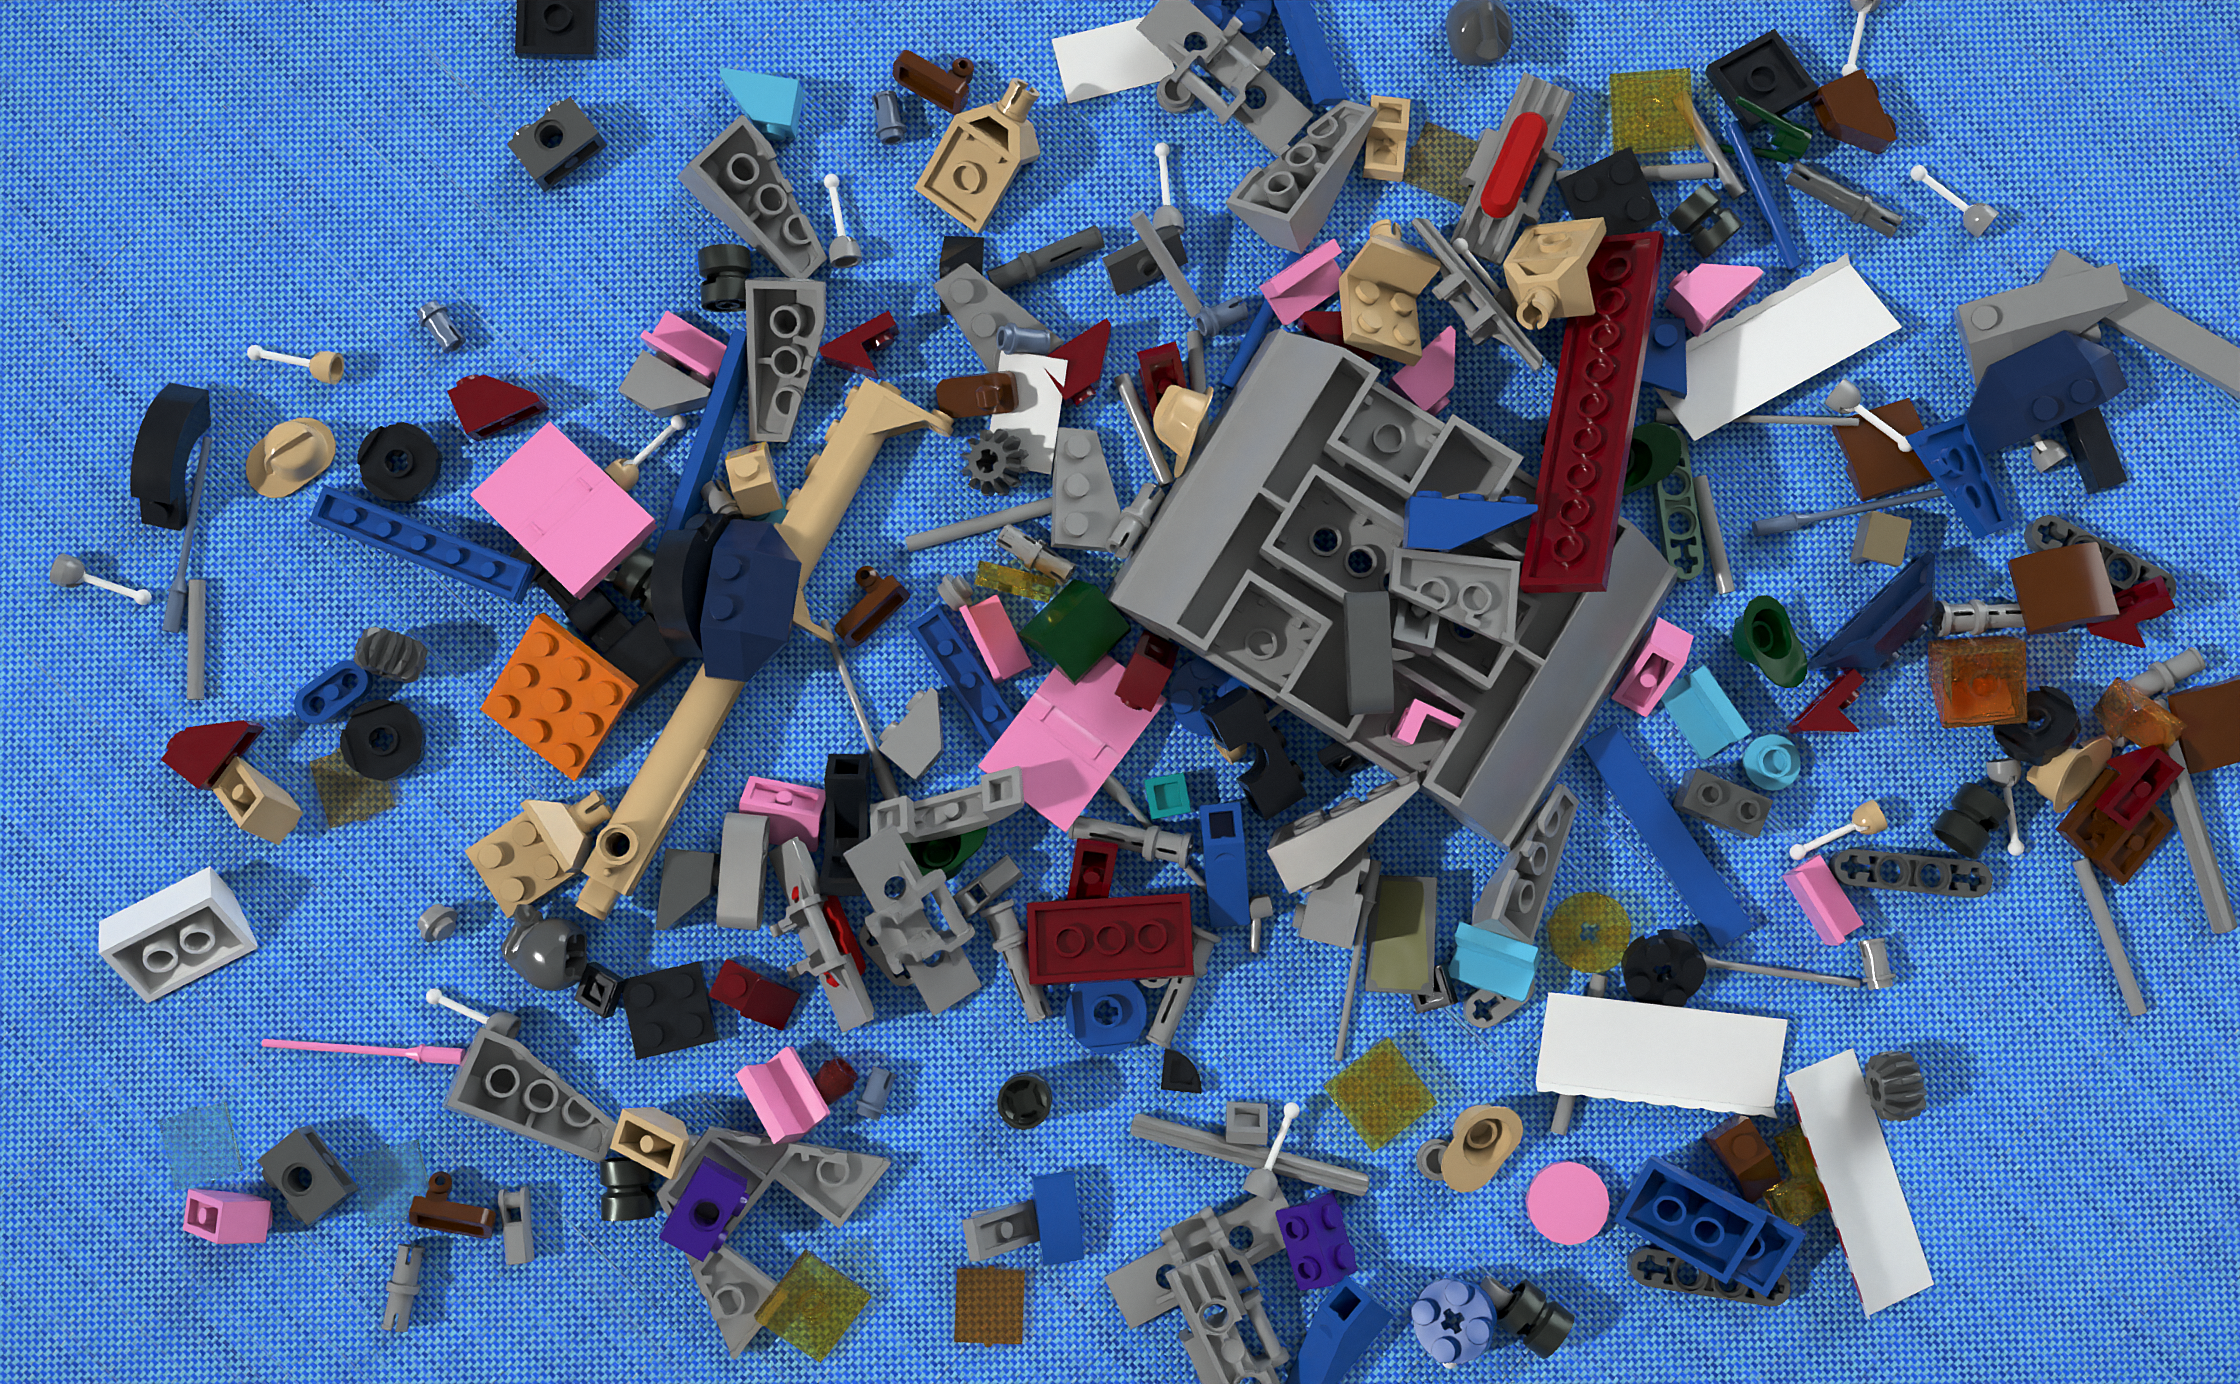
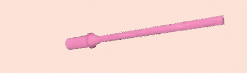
(421, 1053)

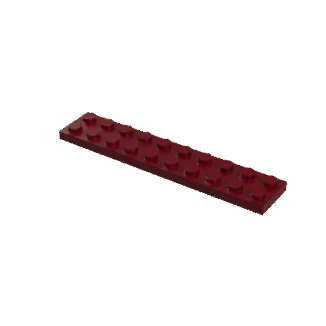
(1593, 421)

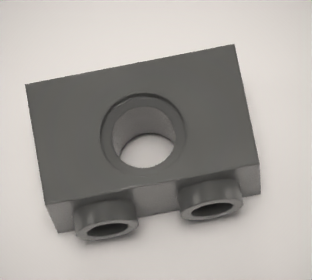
(553, 164)
(1722, 804)
(330, 1181)

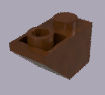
(1852, 113)

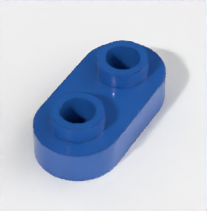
(334, 691)

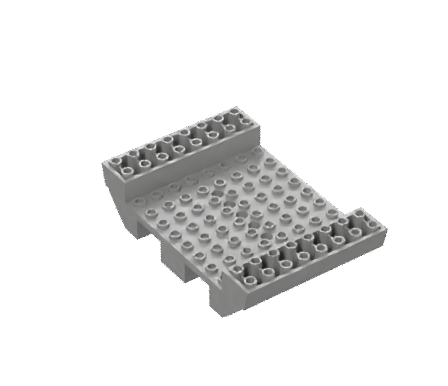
(1241, 584)

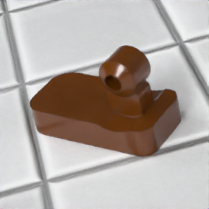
(933, 83)
(978, 394)
(880, 603)
(442, 1215)

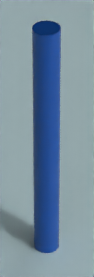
(1763, 195)
(1253, 335)

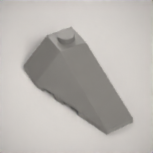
(1297, 190)
(748, 193)
(2025, 315)
(782, 342)
(1320, 842)
(1520, 886)
(1334, 907)
(519, 1094)

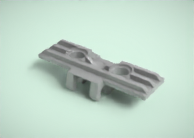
(1233, 64)
(1491, 318)
(902, 925)
(1136, 1284)
(1216, 1342)

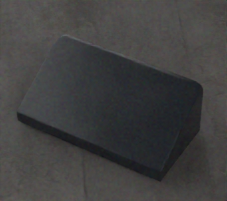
(2093, 451)

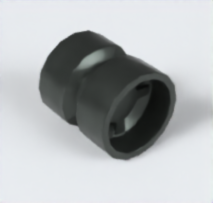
(1695, 210)
(725, 275)
(635, 578)
(1970, 820)
(1024, 1100)
(627, 1190)
(1539, 1322)

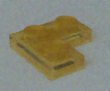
(1801, 1193)

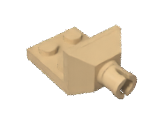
(982, 157)
(1549, 271)
(1382, 292)
(538, 849)

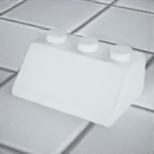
(176, 935)

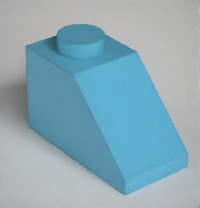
(767, 101)

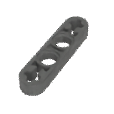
(2060, 529)
(1910, 871)
(1704, 1284)

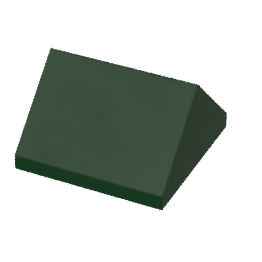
(1076, 630)

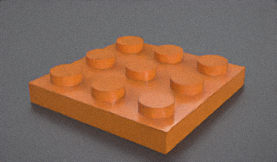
(559, 696)

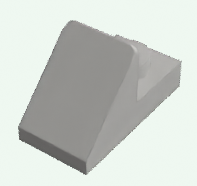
(1000, 1229)

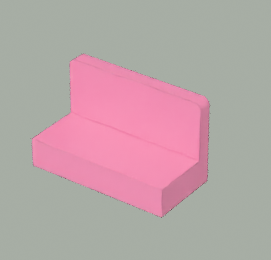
(1304, 283)
(686, 345)
(996, 639)
(1413, 718)
(791, 808)
(1823, 900)
(784, 1096)

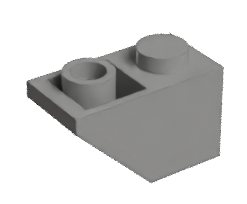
(663, 389)
(918, 738)

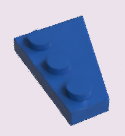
(1664, 356)
(1963, 474)

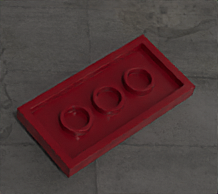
(1110, 939)

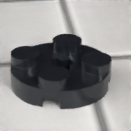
(407, 484)
(363, 728)
(2048, 741)
(1670, 988)

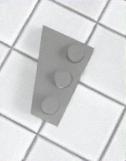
(980, 311)
(1082, 493)
(1460, 588)

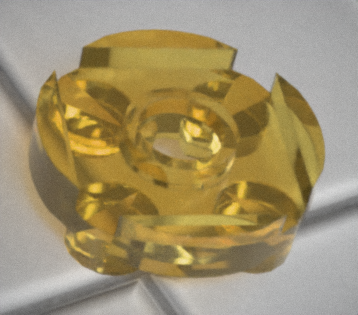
(1014, 581)
(1612, 935)

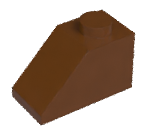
(1744, 1156)

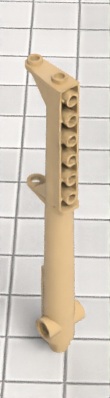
(683, 746)

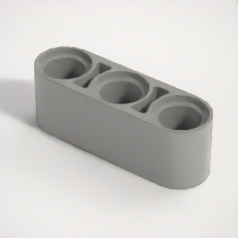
(743, 871)

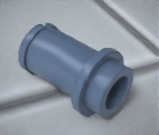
(889, 128)
(1220, 316)
(440, 325)
(1016, 339)
(876, 1093)

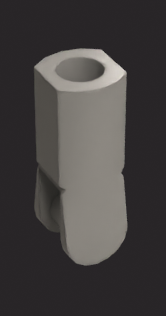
(992, 881)
(517, 1233)

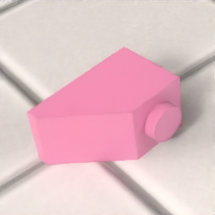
(1709, 293)
(1431, 378)
(1653, 667)
(227, 1216)

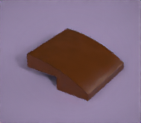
(1874, 458)
(2063, 588)
(2212, 723)
(2107, 842)

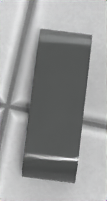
(1368, 652)

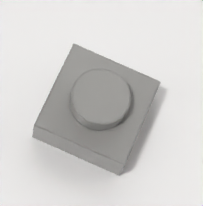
(1246, 1123)

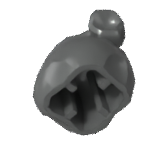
(1479, 31)
(547, 951)

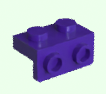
(1317, 1242)

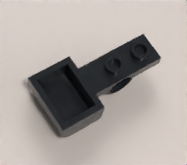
(631, 648)

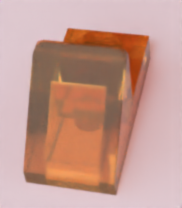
(2134, 715)

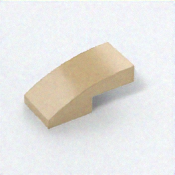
(1387, 139)

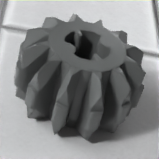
(985, 453)
(390, 655)
(1895, 1086)

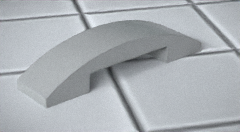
(952, 812)

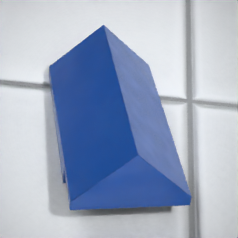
(1708, 1226)

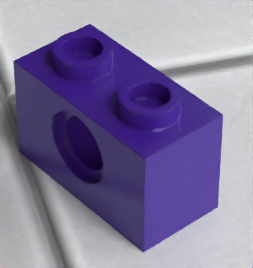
(708, 1184)

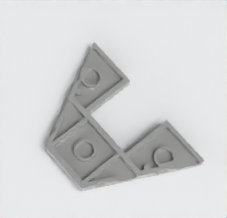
(821, 1176)

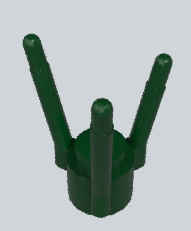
(1789, 137)

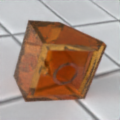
(1979, 680)

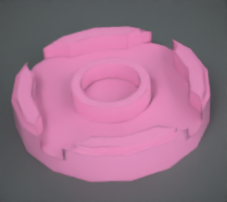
(1567, 1202)

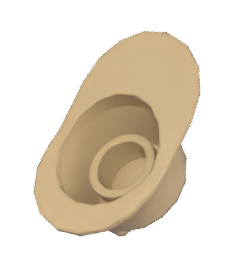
(1178, 420)
(290, 457)
(2070, 773)
(1480, 1145)

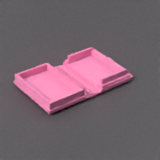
(564, 510)
(1069, 741)

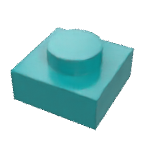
(1167, 796)

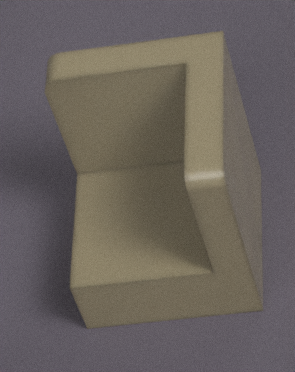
(1880, 539)

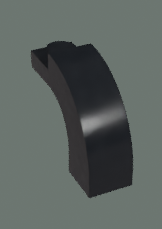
(162, 453)
(680, 581)
(848, 820)

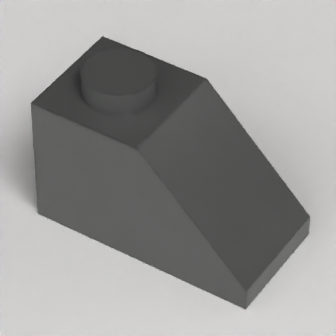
(686, 885)

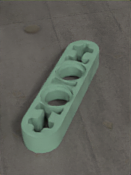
(1683, 504)

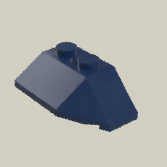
(2042, 389)
(748, 600)
(1883, 622)

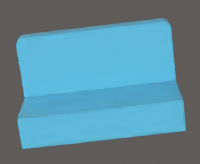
(1703, 713)
(1494, 962)

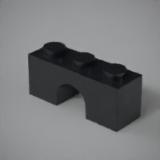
(1272, 780)

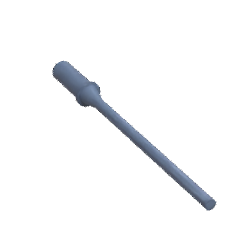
(1795, 521)
(178, 591)

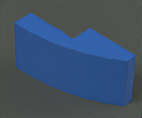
(1058, 1218)

